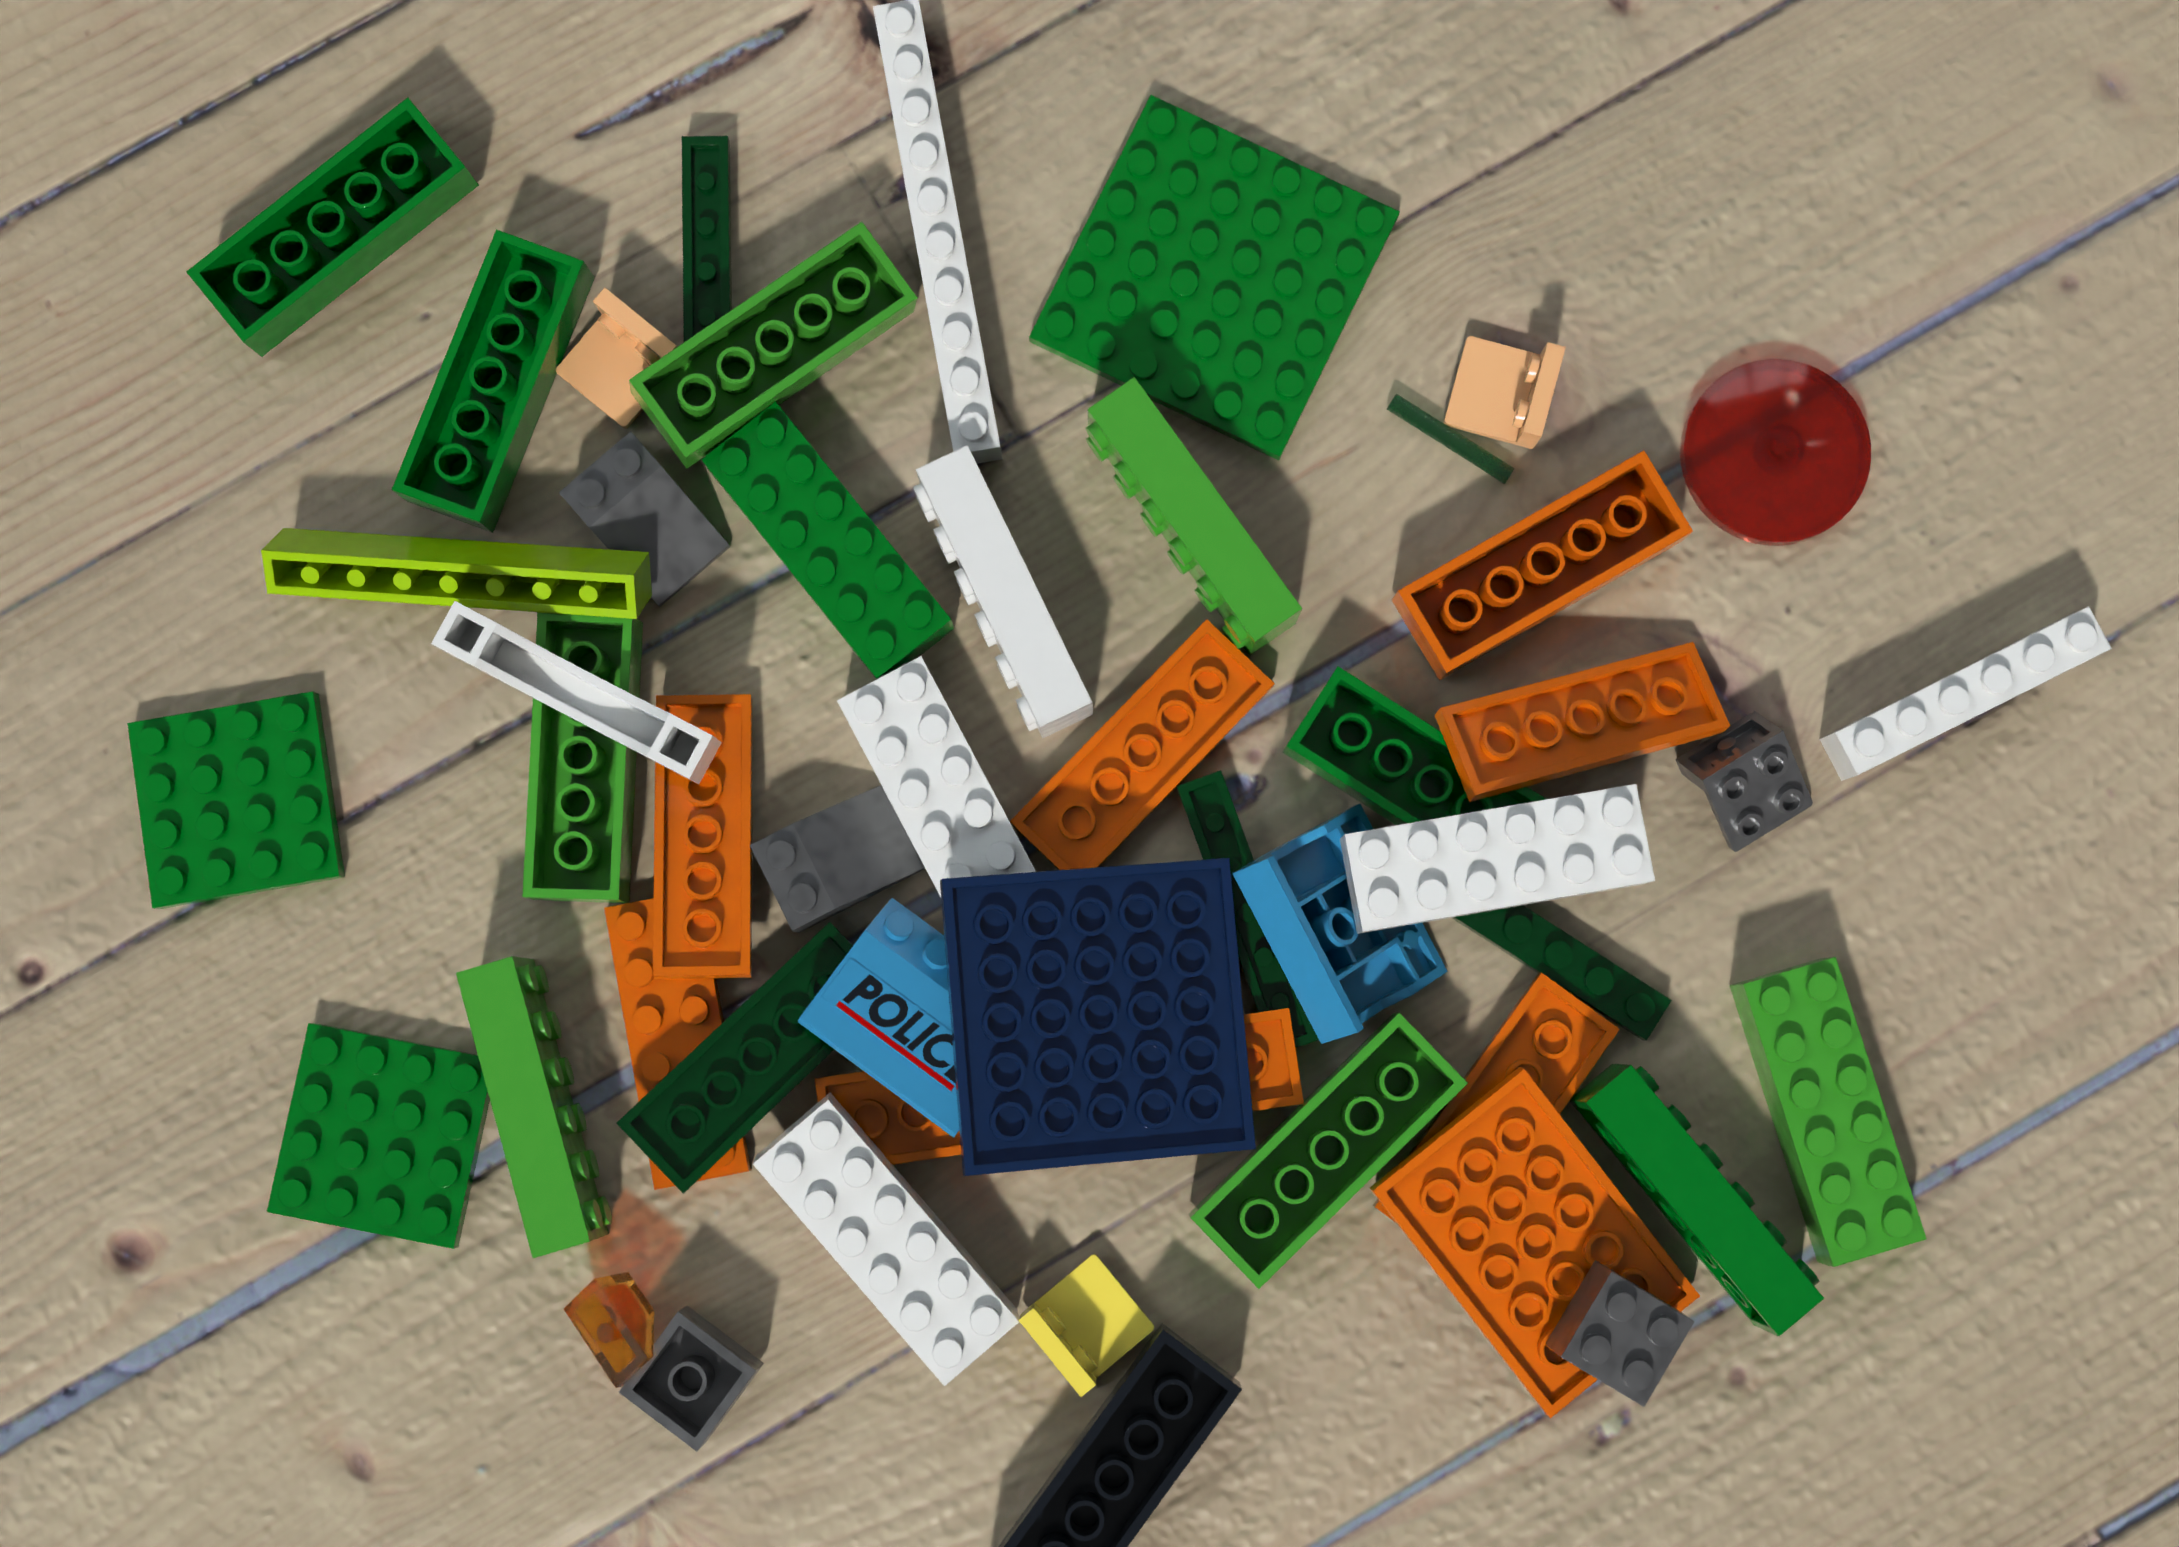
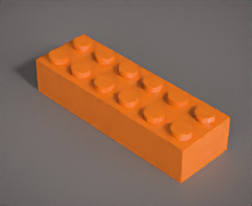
(1541, 565)

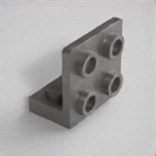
(1748, 779)

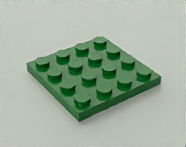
(235, 800)
(381, 1136)

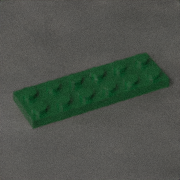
(737, 1069)

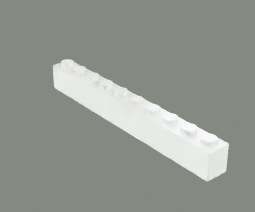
(937, 230)

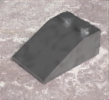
(641, 508)
(836, 858)

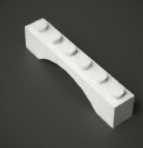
(576, 692)
(1965, 694)

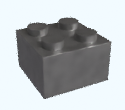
(1619, 1333)
(691, 1378)

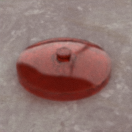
(1775, 452)

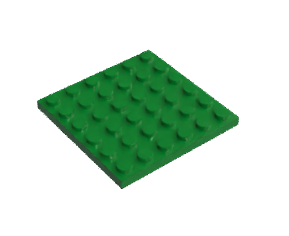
(1214, 277)

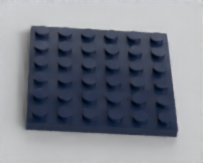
(1096, 1015)

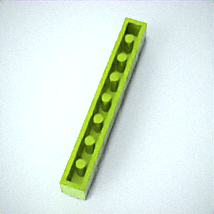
(459, 571)

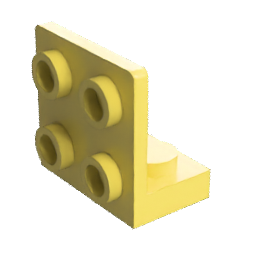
(1086, 1323)

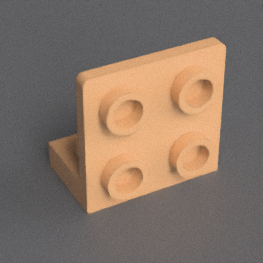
(611, 355)
(1504, 391)

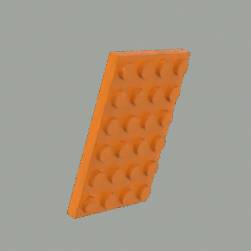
(1514, 1221)

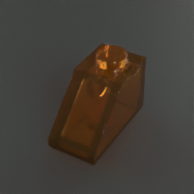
(615, 1324)

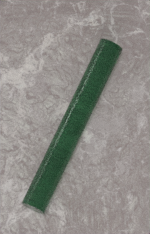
(1450, 438)

